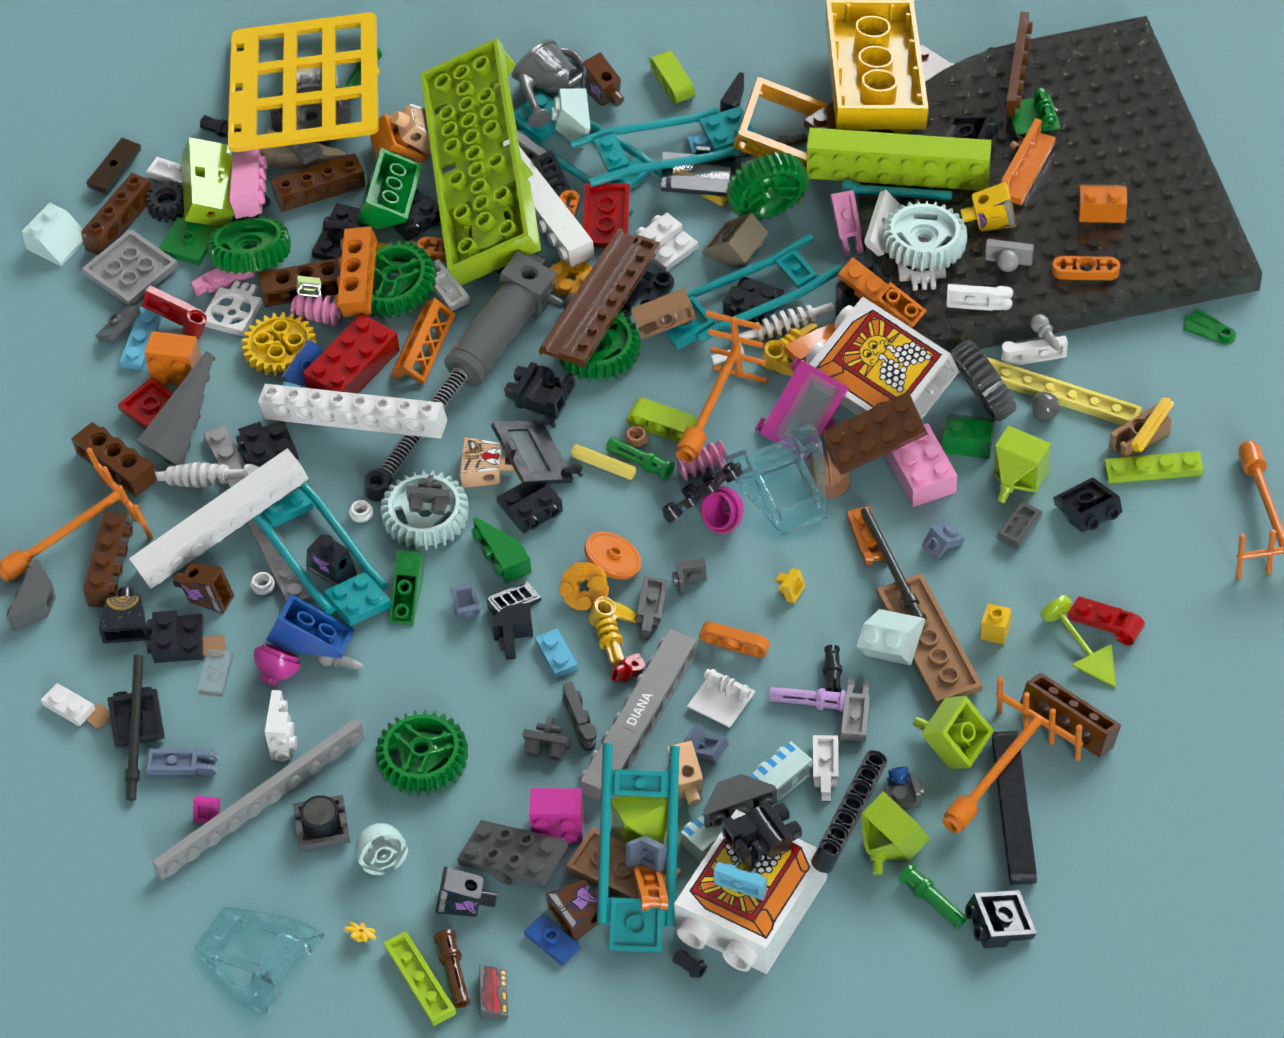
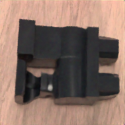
(540, 389)
(761, 825)

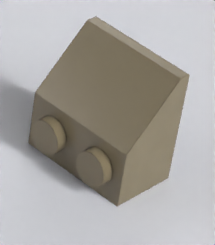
(736, 241)

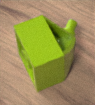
(1020, 462)
(956, 732)
(640, 817)
(890, 833)

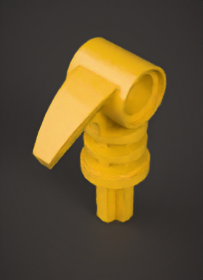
(776, 347)
(603, 618)

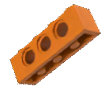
(356, 272)

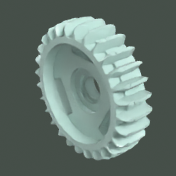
(924, 222)
(424, 530)

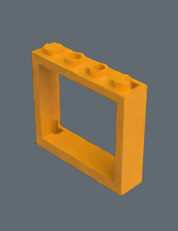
(760, 145)

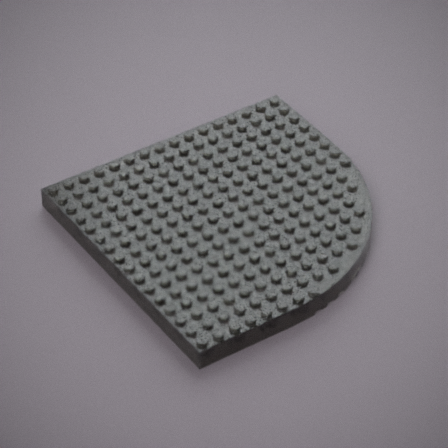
(1118, 127)

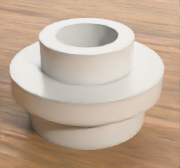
(358, 507)
(260, 579)

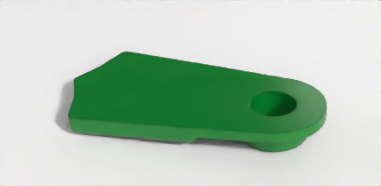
(1208, 327)

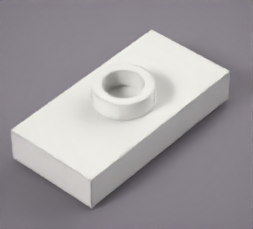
(165, 171)

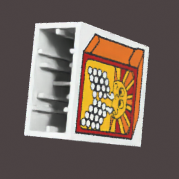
(882, 360)
(741, 926)

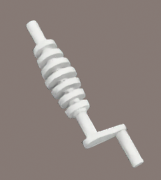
(782, 324)
(202, 474)

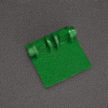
(1039, 108)

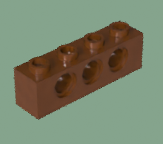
(116, 214)
(279, 285)
(123, 463)
(1098, 729)

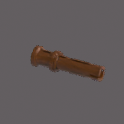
(450, 958)

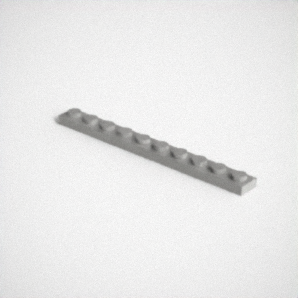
(226, 453)
(258, 799)

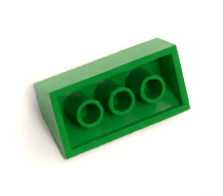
(389, 190)

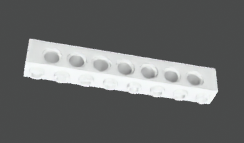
(353, 411)

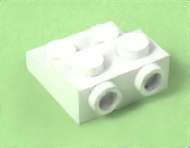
(674, 243)
(279, 729)

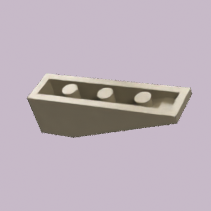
(283, 157)

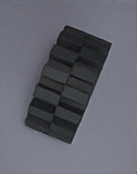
(162, 193)

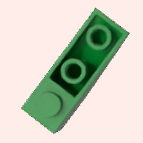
(505, 552)
(406, 587)

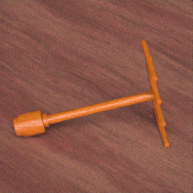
(694, 437)
(1254, 465)
(17, 562)
(965, 807)

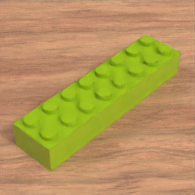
(898, 159)

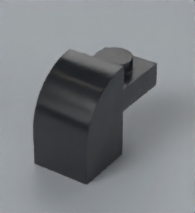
(512, 623)

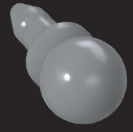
(1041, 325)
(343, 661)

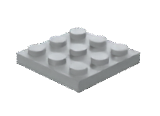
(129, 267)

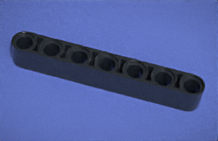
(849, 811)
(1014, 813)

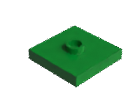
(187, 241)

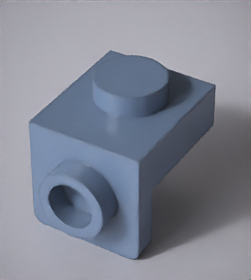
(941, 538)
(465, 600)
(706, 746)
(646, 852)

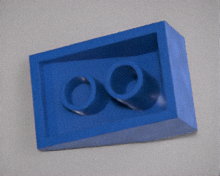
(309, 630)

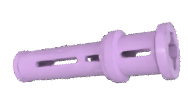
(820, 698)

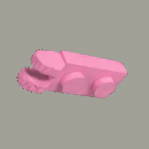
(847, 220)

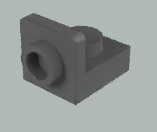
(689, 571)
(907, 794)

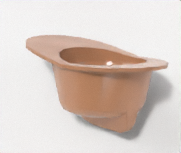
(835, 483)

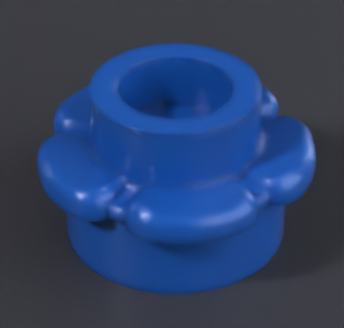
(898, 775)

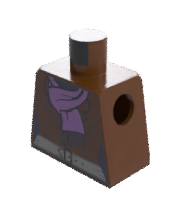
(601, 81)
(205, 586)
(575, 907)

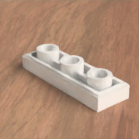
(884, 206)

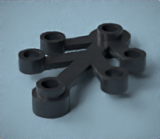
(657, 283)
(694, 494)

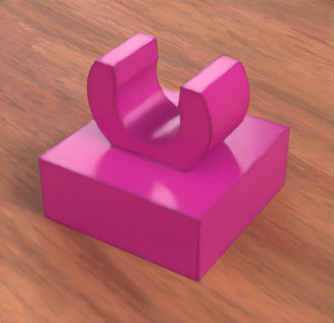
(205, 809)

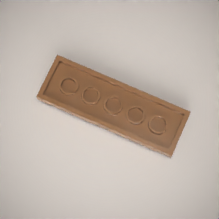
(938, 653)

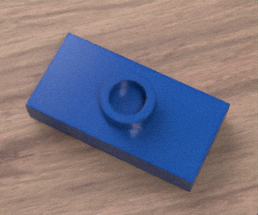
(303, 359)
(552, 939)

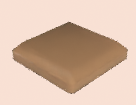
(213, 643)
(98, 716)

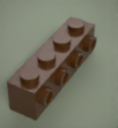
(315, 184)
(107, 558)

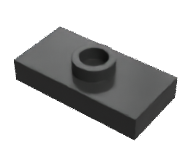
(118, 323)
(1019, 525)

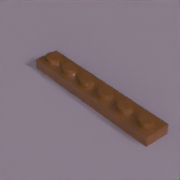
(1018, 70)

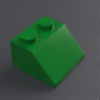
(968, 435)

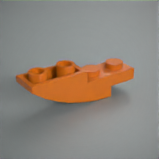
(880, 293)

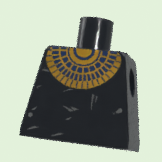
(123, 618)

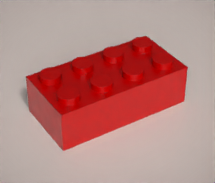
(353, 357)

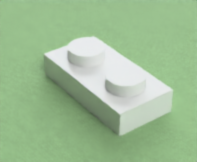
(68, 704)

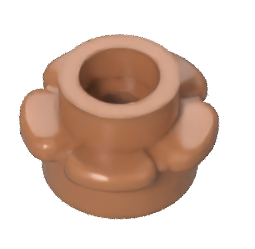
(636, 432)

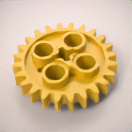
(272, 341)

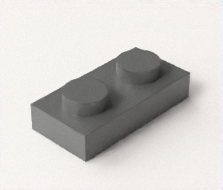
(307, 151)

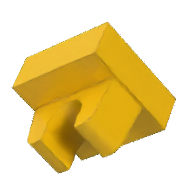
(791, 584)

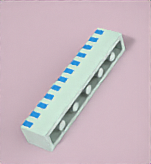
(784, 770)

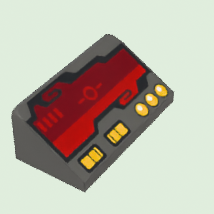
(493, 993)

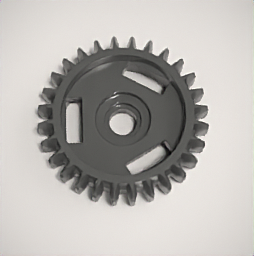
(343, 112)
(983, 380)

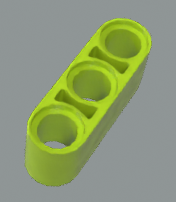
(672, 77)
(660, 419)

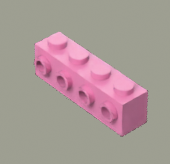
(248, 183)

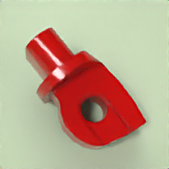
(628, 667)

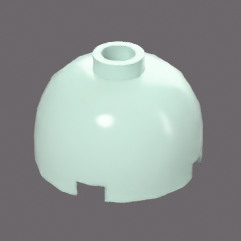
(380, 848)

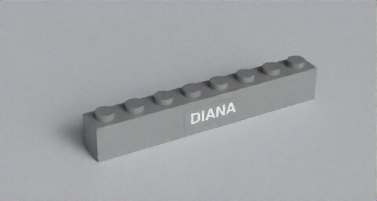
(642, 708)

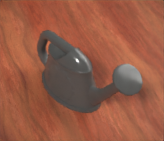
(549, 70)

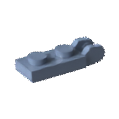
(181, 762)

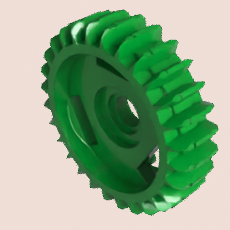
(749, 186)
(248, 245)
(412, 284)
(620, 339)
(417, 768)

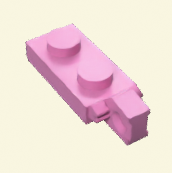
(214, 279)

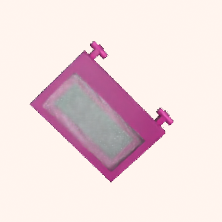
(806, 399)

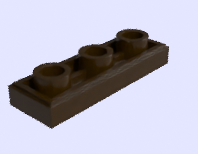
(113, 165)

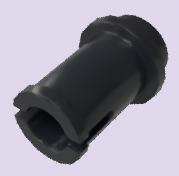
(694, 966)

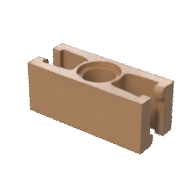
(663, 313)
(1129, 430)

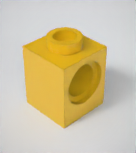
(996, 624)

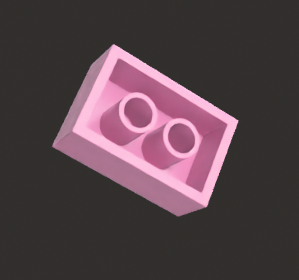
(923, 470)

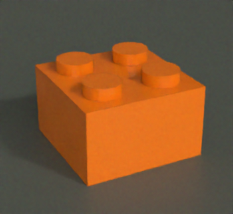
(171, 356)

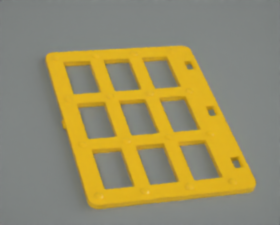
(246, 70)

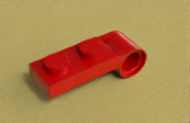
(175, 310)
(1122, 623)

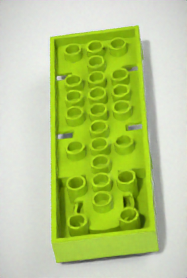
(487, 197)

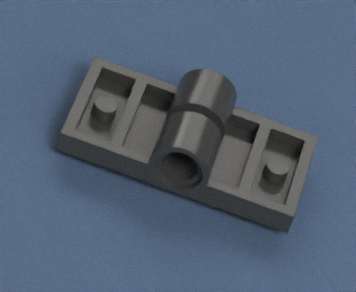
(512, 853)

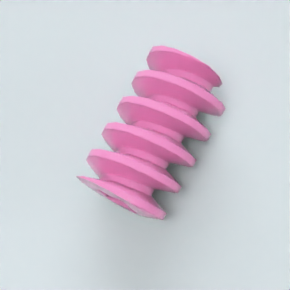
(316, 309)
(707, 459)

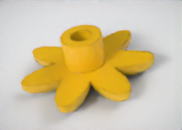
(360, 933)

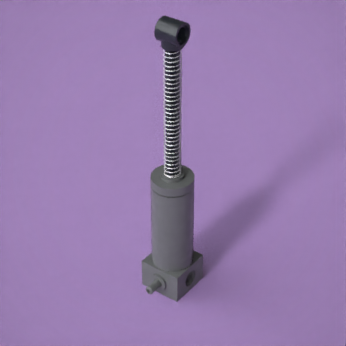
(523, 293)

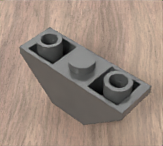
(32, 599)
(739, 794)

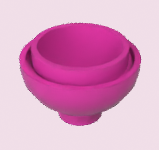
(722, 510)
(275, 663)

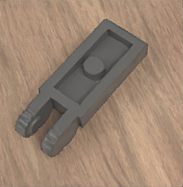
(579, 718)

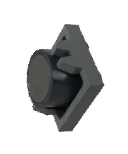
(321, 822)

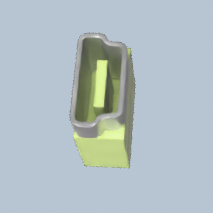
(308, 286)

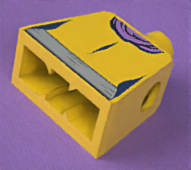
(991, 208)

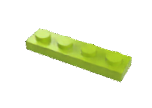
(1154, 467)
(419, 978)

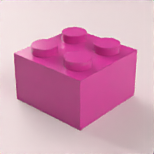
(557, 813)

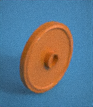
(613, 555)

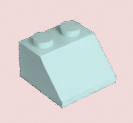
(571, 113)
(53, 235)
(891, 636)

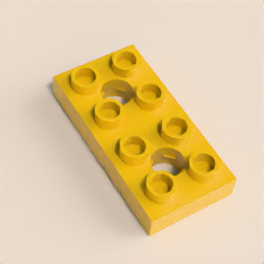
(875, 65)

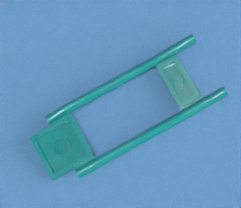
(718, 128)
(541, 134)
(788, 261)
(352, 599)
(630, 926)

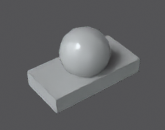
(1009, 254)

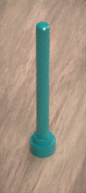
(896, 191)

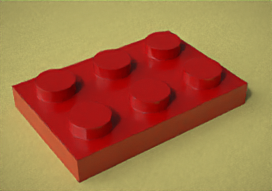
(606, 211)
(145, 402)

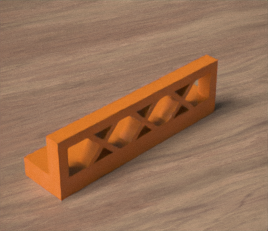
(1028, 162)
(416, 339)

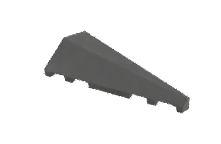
(173, 425)

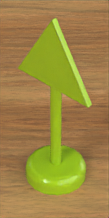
(1097, 664)

